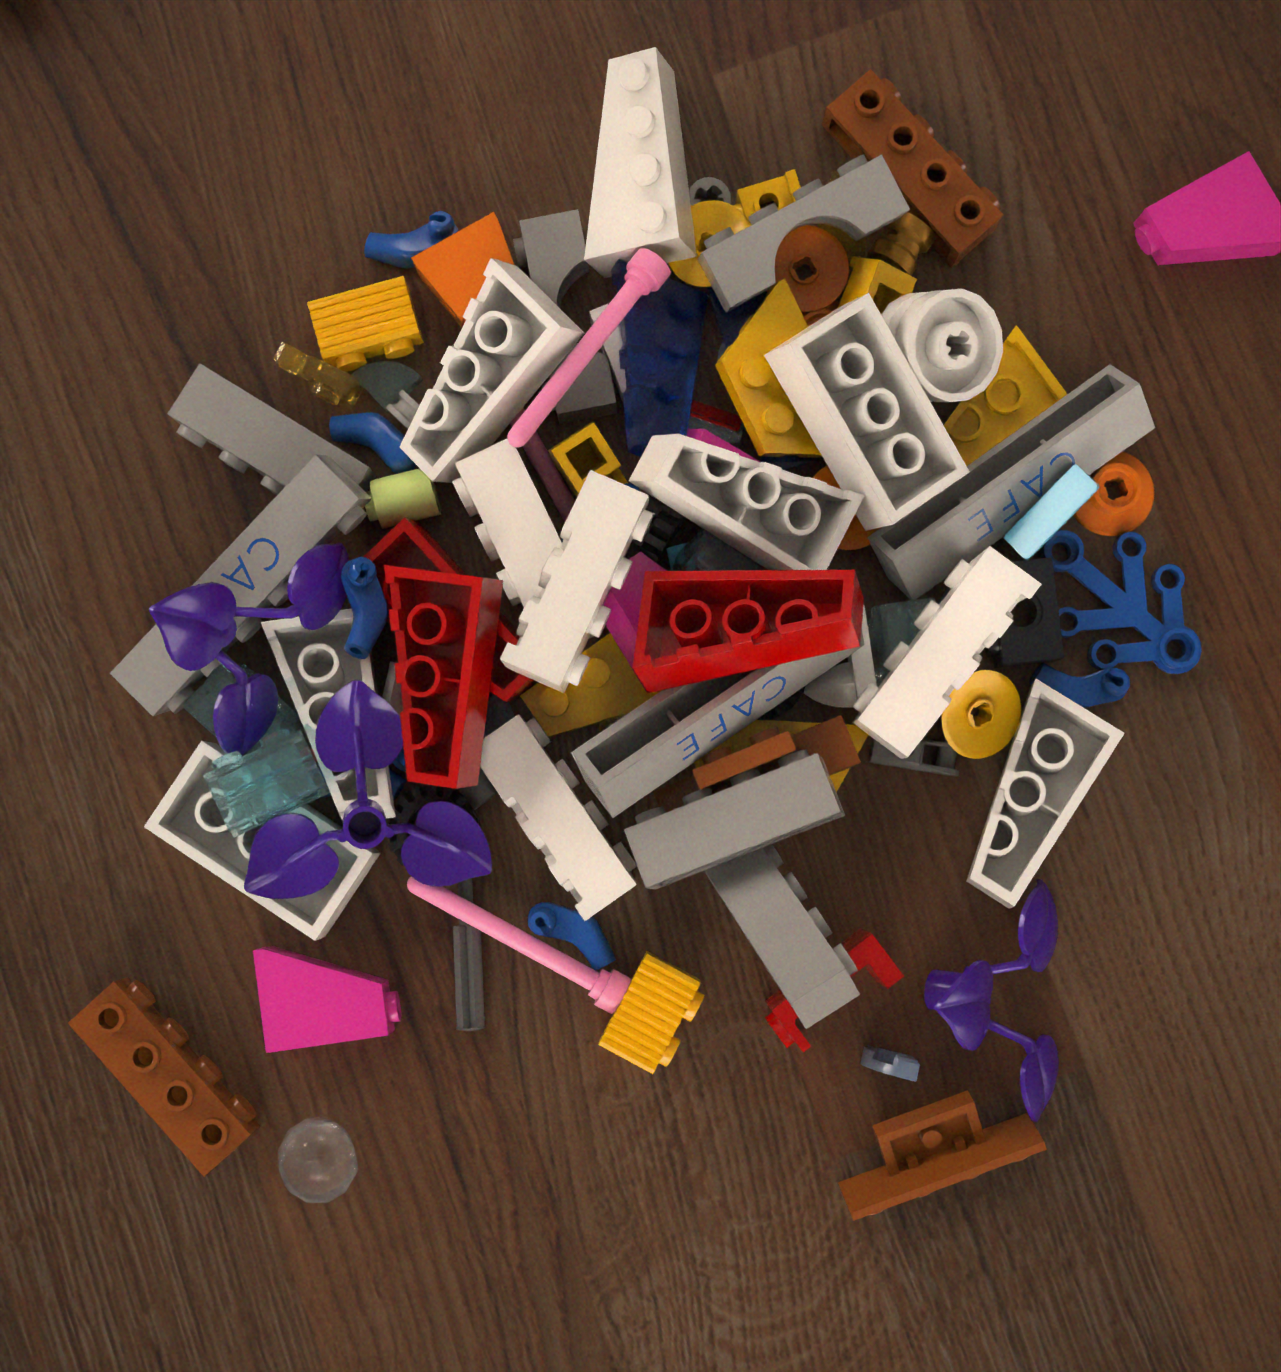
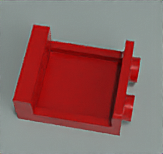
(864, 952)

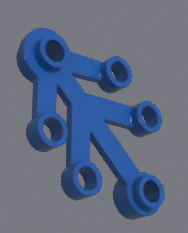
(1128, 607)

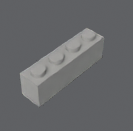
(253, 432)
(733, 821)
(785, 934)

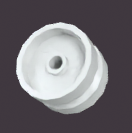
(948, 341)

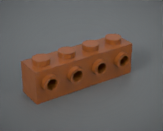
(933, 181)
(165, 1073)

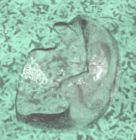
(317, 1160)

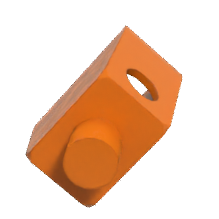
(457, 264)

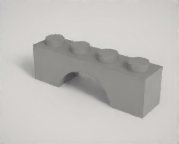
(856, 203)
(555, 255)

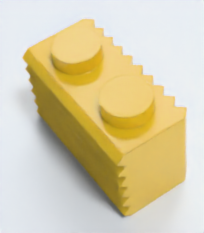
(366, 324)
(651, 1012)

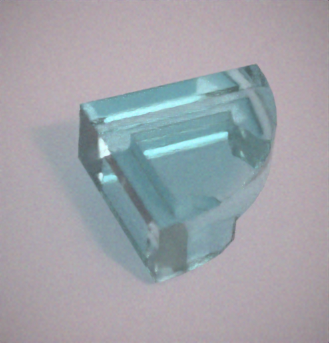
(386, 379)

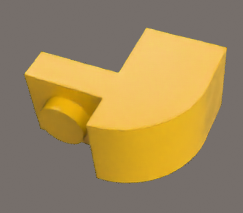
(585, 452)

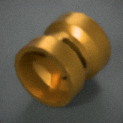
(903, 243)

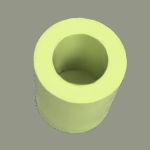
(401, 496)

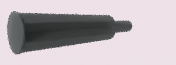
(468, 970)

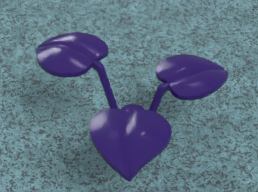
(201, 622)
(357, 733)
(965, 999)

